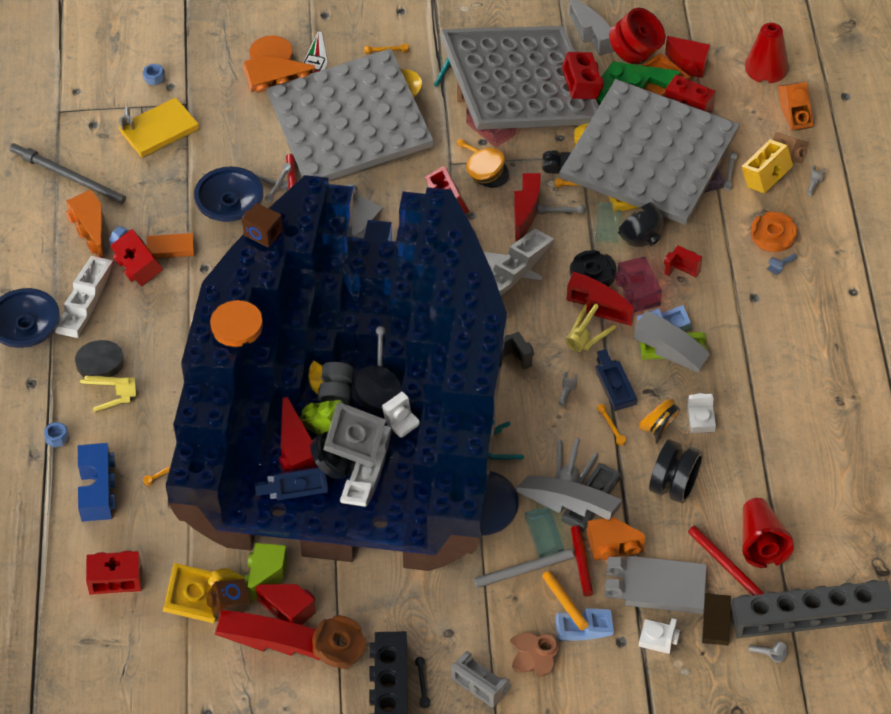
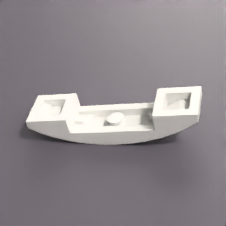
(364, 478)

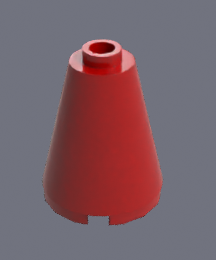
(768, 55)
(764, 535)

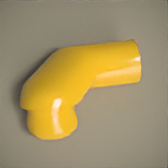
(223, 574)

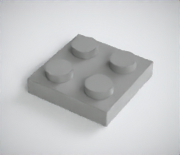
(354, 434)

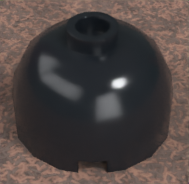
(642, 227)

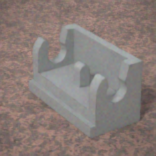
(479, 680)

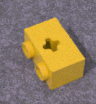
(767, 166)

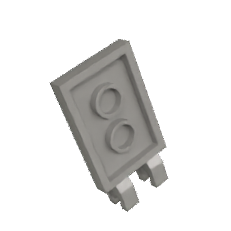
(657, 583)

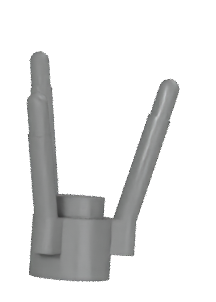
(569, 471)

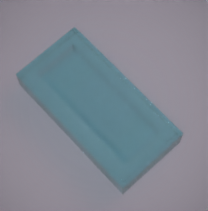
(607, 223)
(544, 532)

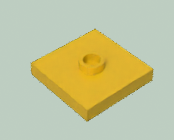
(188, 593)

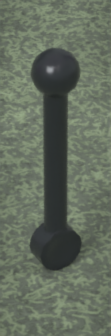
(424, 701)

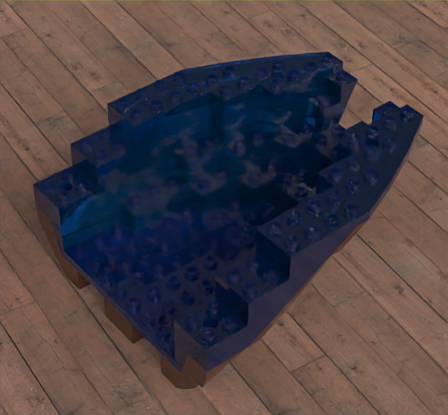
(323, 304)

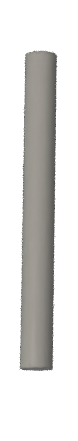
(523, 568)

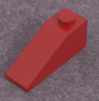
(294, 441)

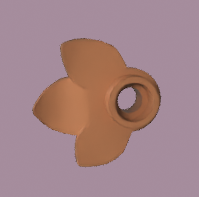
(531, 655)

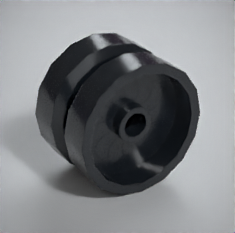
(675, 471)

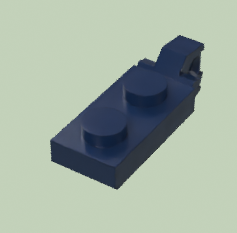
(614, 382)
(293, 484)

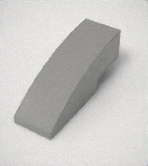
(590, 26)
(670, 342)

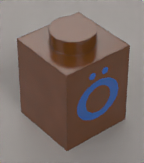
(262, 225)
(228, 595)

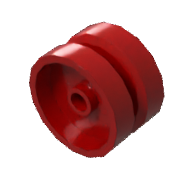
(637, 36)

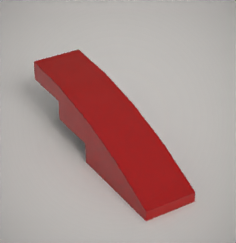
(265, 632)

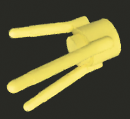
(579, 336)
(124, 387)

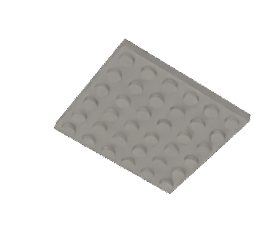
(515, 76)
(350, 117)
(649, 151)

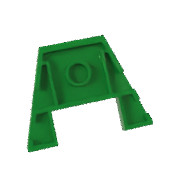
(635, 75)

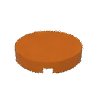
(271, 46)
(773, 231)
(236, 323)

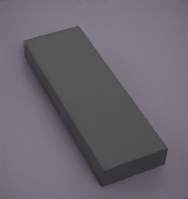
(603, 479)

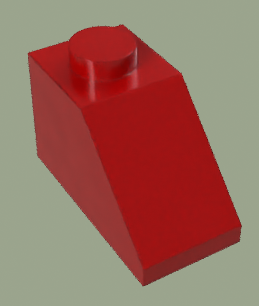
(688, 55)
(287, 602)

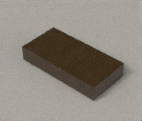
(716, 619)

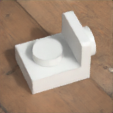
(701, 413)
(399, 415)
(659, 635)

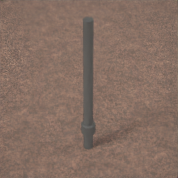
(33, 157)

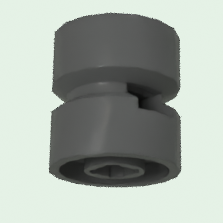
(336, 380)

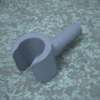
(777, 266)

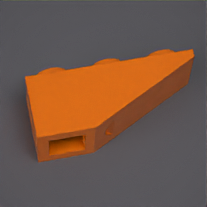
(271, 71)
(88, 217)

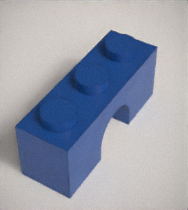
(96, 500)

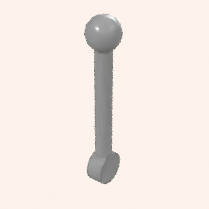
(286, 169)
(728, 184)
(283, 186)
(542, 209)
(380, 331)

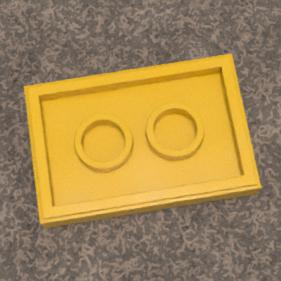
(159, 127)

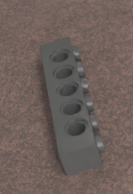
(802, 618)

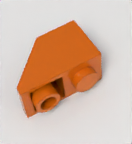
(796, 105)
(613, 539)

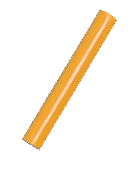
(565, 600)

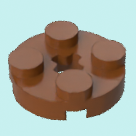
(336, 655)

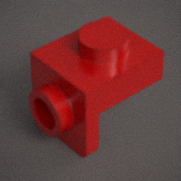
(683, 260)

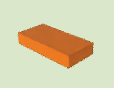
(171, 245)

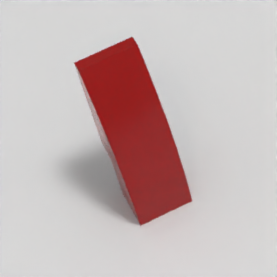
(526, 203)
(589, 291)

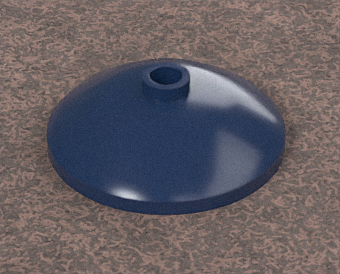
(227, 193)
(27, 309)
(500, 504)

